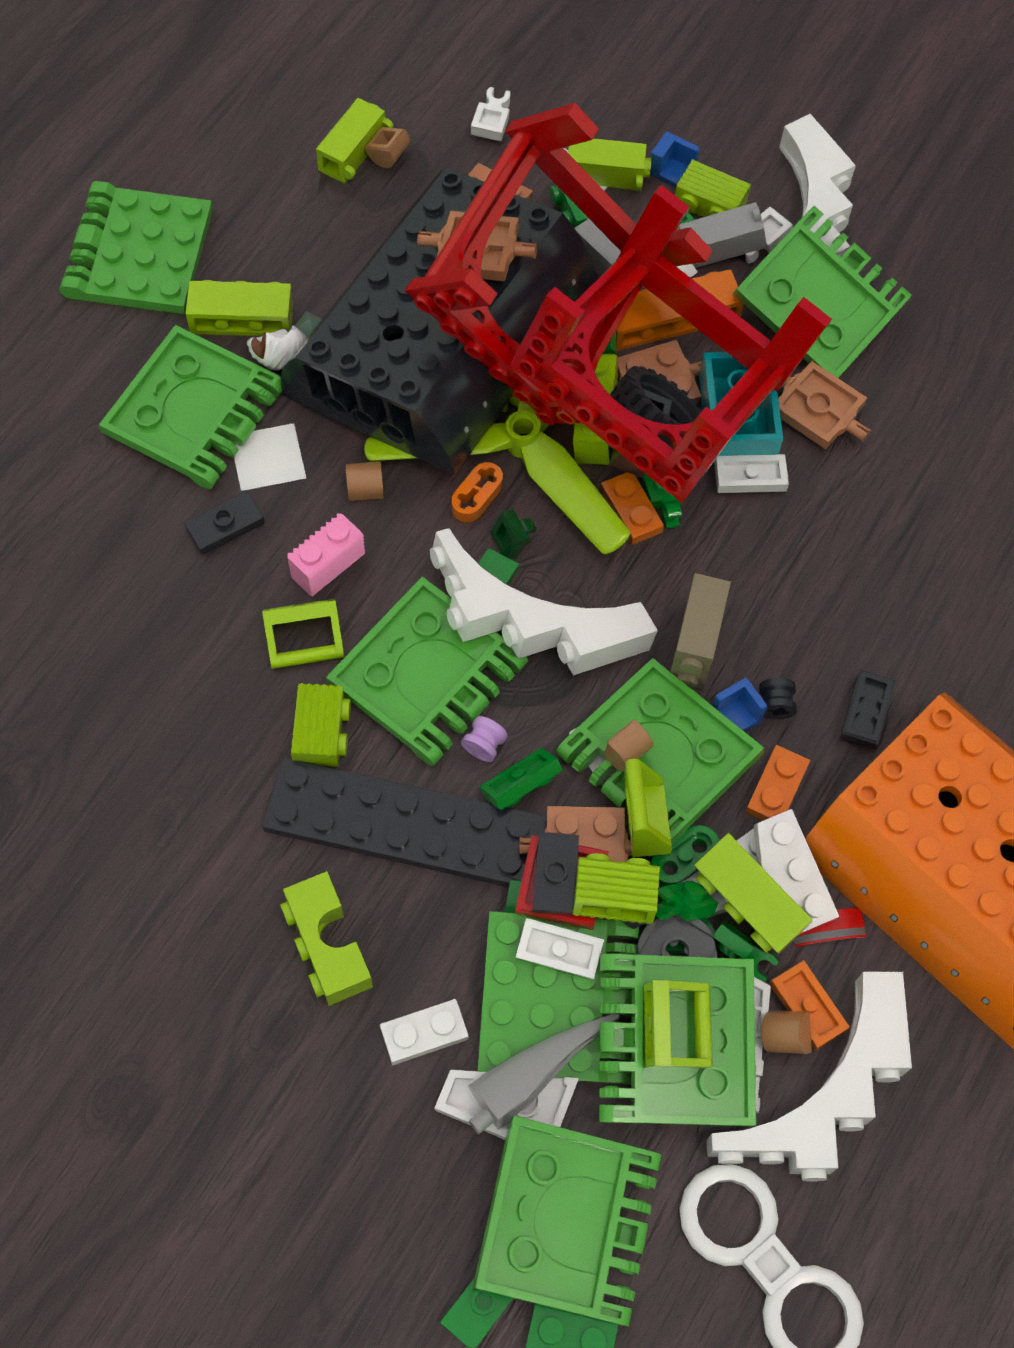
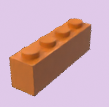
(653, 320)

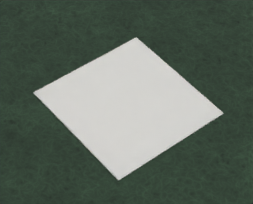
(269, 458)

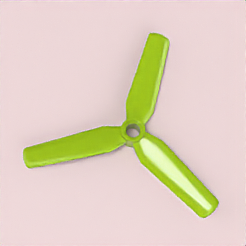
(549, 467)

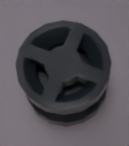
(779, 697)

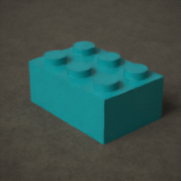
(763, 429)

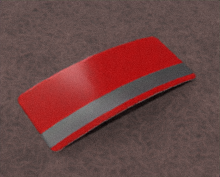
(846, 926)

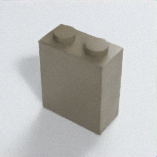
(700, 630)

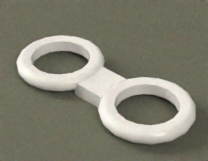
(766, 1256)

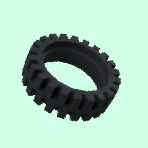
(631, 396)

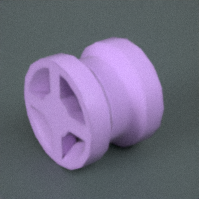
(484, 739)

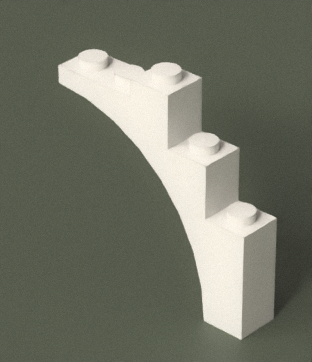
(822, 174)
(530, 625)
(807, 1135)

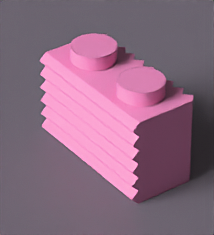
(326, 554)

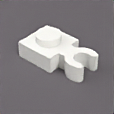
(491, 117)
(775, 229)

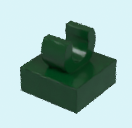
(511, 533)

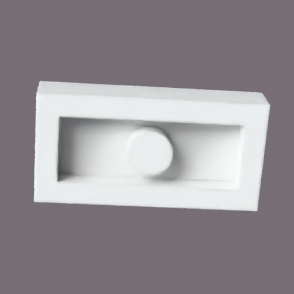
(751, 473)
(559, 948)
(424, 1032)

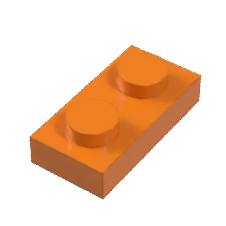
(632, 507)
(777, 784)
(801, 991)

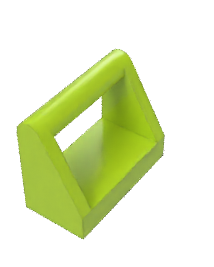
(297, 613)
(646, 810)
(658, 1024)

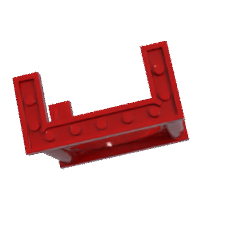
(454, 292)
(562, 321)

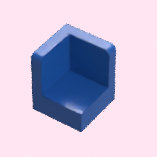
(672, 158)
(741, 705)

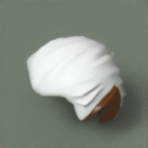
(276, 348)

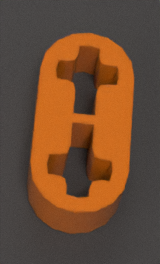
(482, 496)

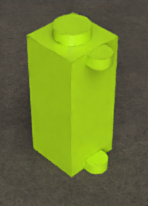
(345, 144)
(613, 162)

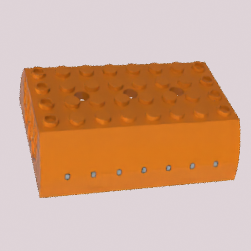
(932, 869)

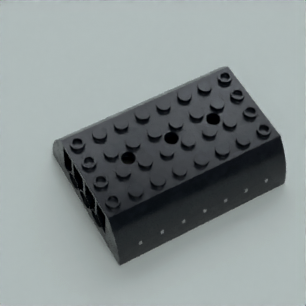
(425, 387)

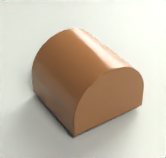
(387, 146)
(364, 481)
(628, 744)
(786, 1032)

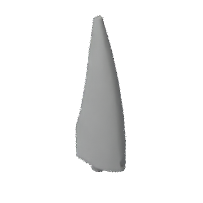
(520, 1079)

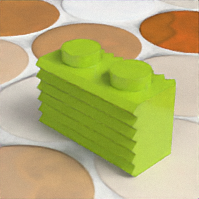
(710, 190)
(319, 724)
(616, 889)

